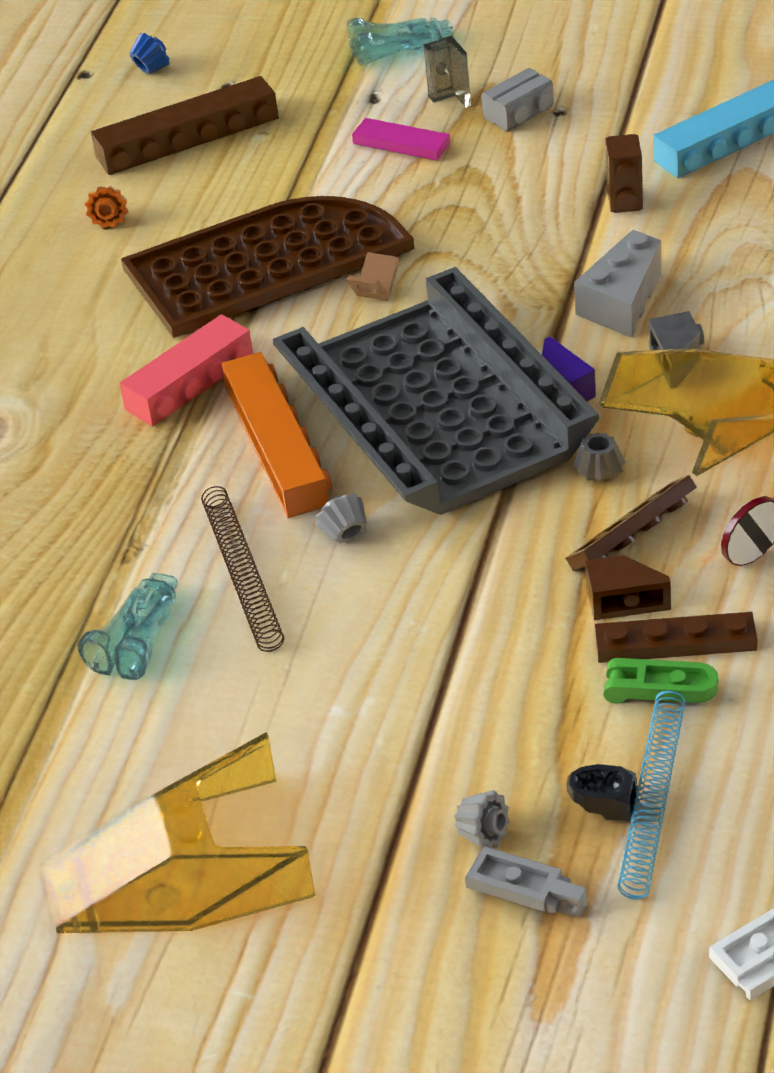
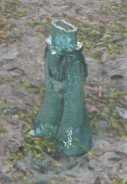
(378, 40)
(132, 631)

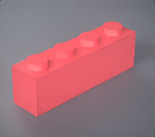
(184, 370)

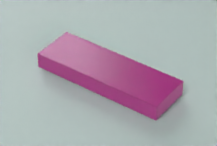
(401, 139)

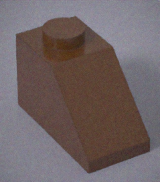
(625, 588)

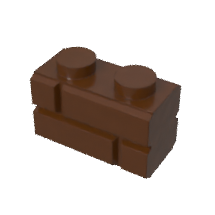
(624, 173)

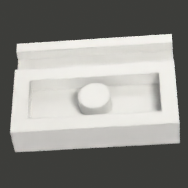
(748, 955)

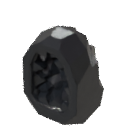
(604, 790)

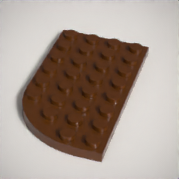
(261, 258)

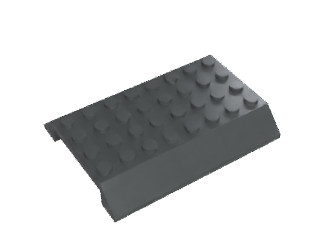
(445, 396)

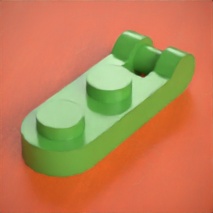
(692, 680)

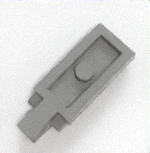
(525, 883)

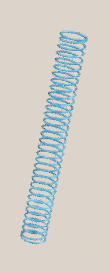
(656, 705)

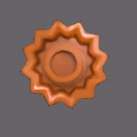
(106, 207)

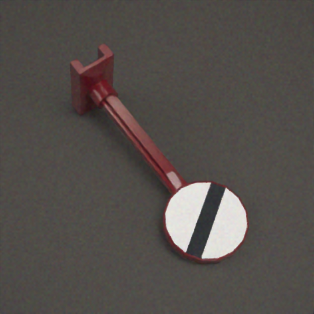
(749, 532)

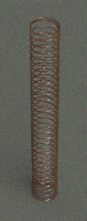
(227, 499)

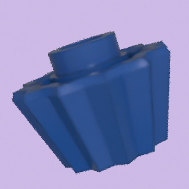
(149, 53)

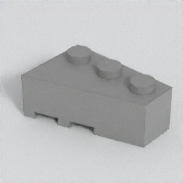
(620, 283)

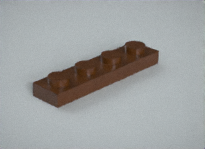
(643, 516)
(676, 636)

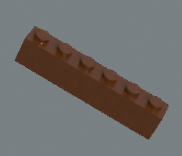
(184, 125)

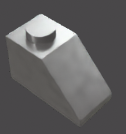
(675, 332)

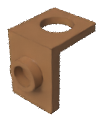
(376, 276)

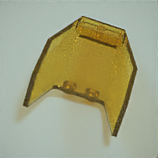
(711, 393)
(164, 871)

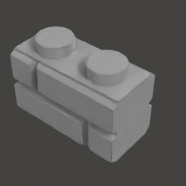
(517, 99)

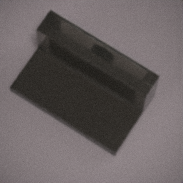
(447, 70)

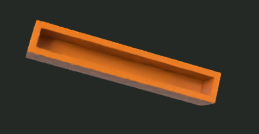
(276, 434)

